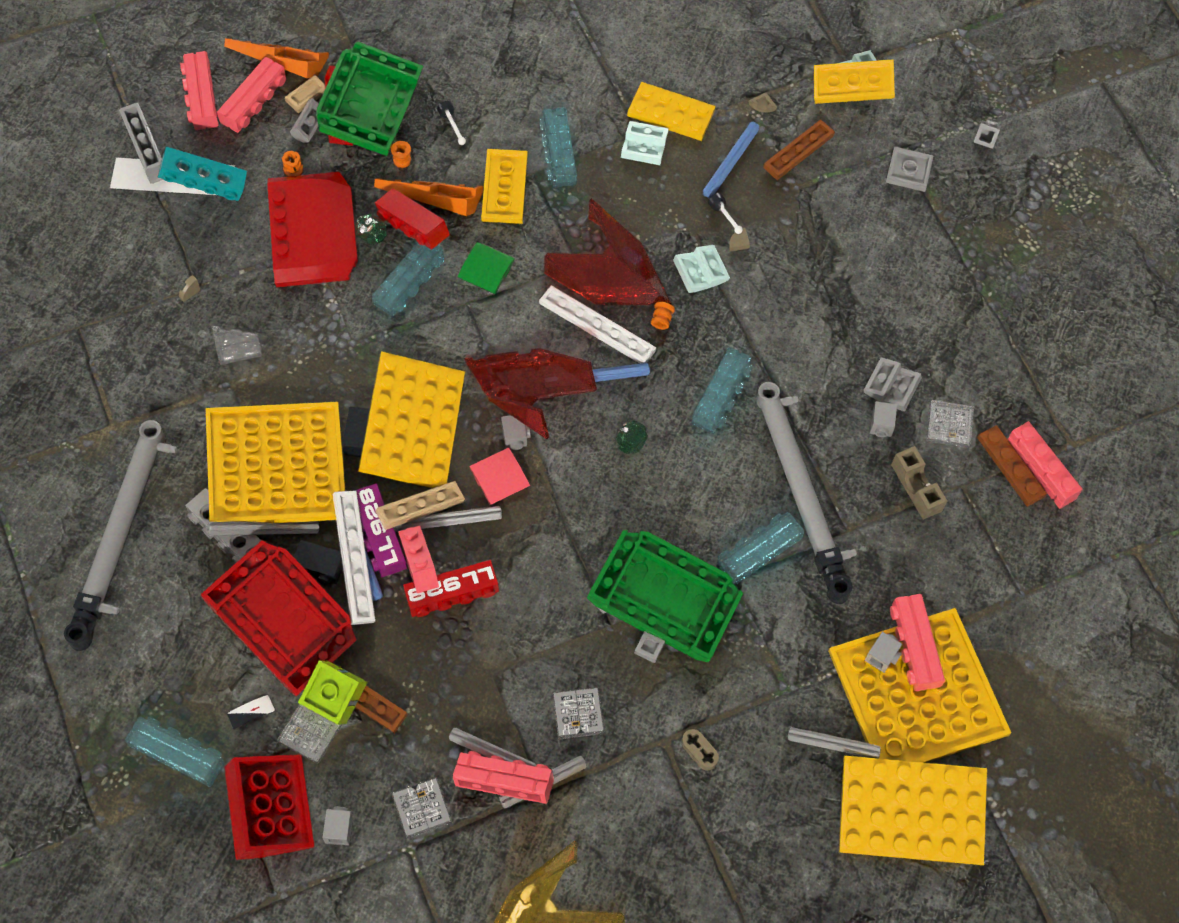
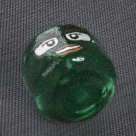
(371, 229)
(631, 437)

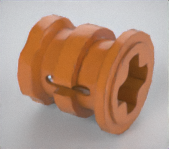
(401, 154)
(295, 162)
(662, 315)

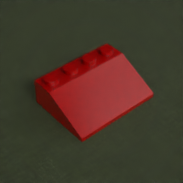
(268, 805)

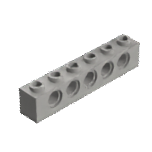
(199, 510)

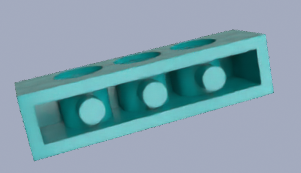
(212, 170)

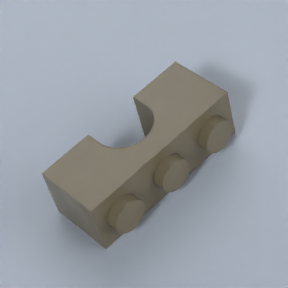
(910, 470)

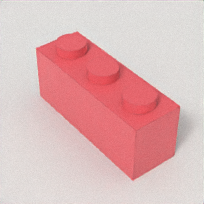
(418, 559)

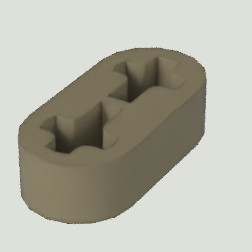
(695, 752)

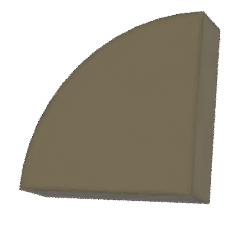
(763, 103)
(739, 241)
(191, 288)

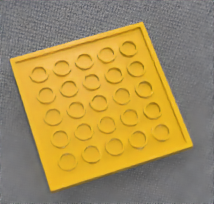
(274, 462)
(928, 721)

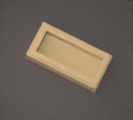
(310, 89)

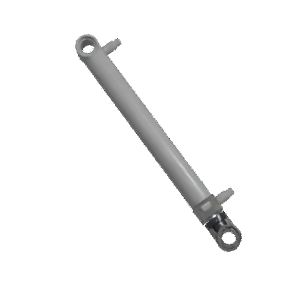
(828, 556)
(90, 603)

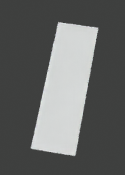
(130, 174)

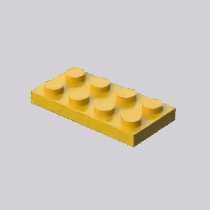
(854, 81)
(671, 111)
(504, 186)

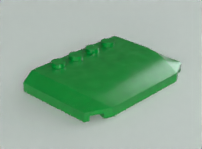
(367, 97)
(666, 593)

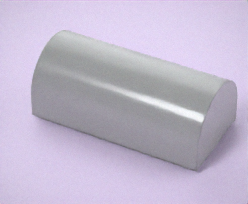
(306, 123)

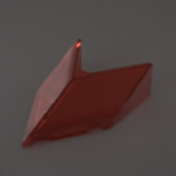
(617, 275)
(519, 380)

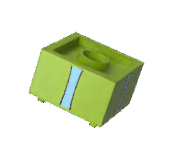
(332, 692)

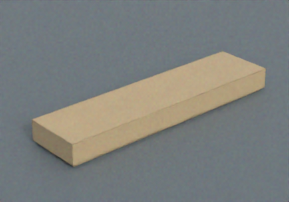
(420, 505)

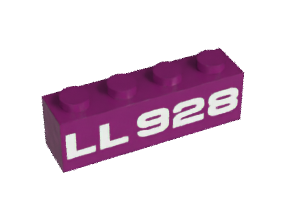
(383, 543)

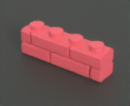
(200, 91)
(252, 95)
(1044, 465)
(918, 642)
(503, 777)

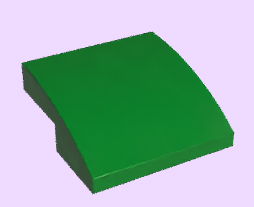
(486, 268)

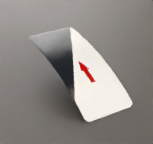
(250, 711)

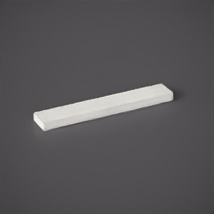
(597, 325)
(353, 557)

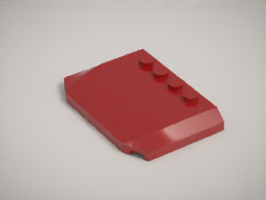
(311, 229)
(281, 614)

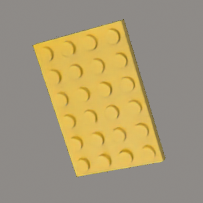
(412, 421)
(913, 810)

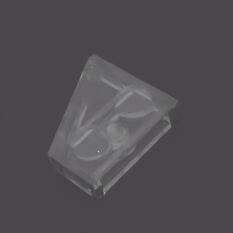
(235, 345)

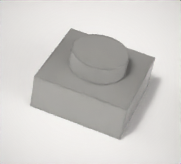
(649, 647)

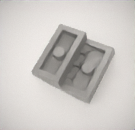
(892, 383)

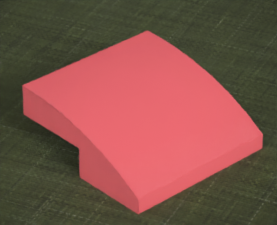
(499, 476)

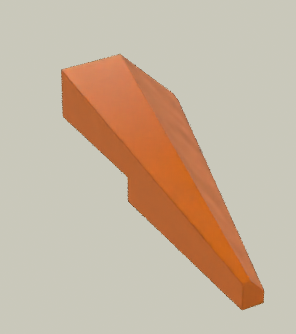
(298, 61)
(445, 196)

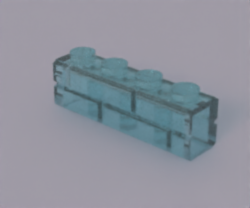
(559, 147)
(407, 278)
(721, 391)
(761, 547)
(175, 751)

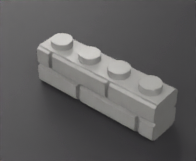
(142, 140)

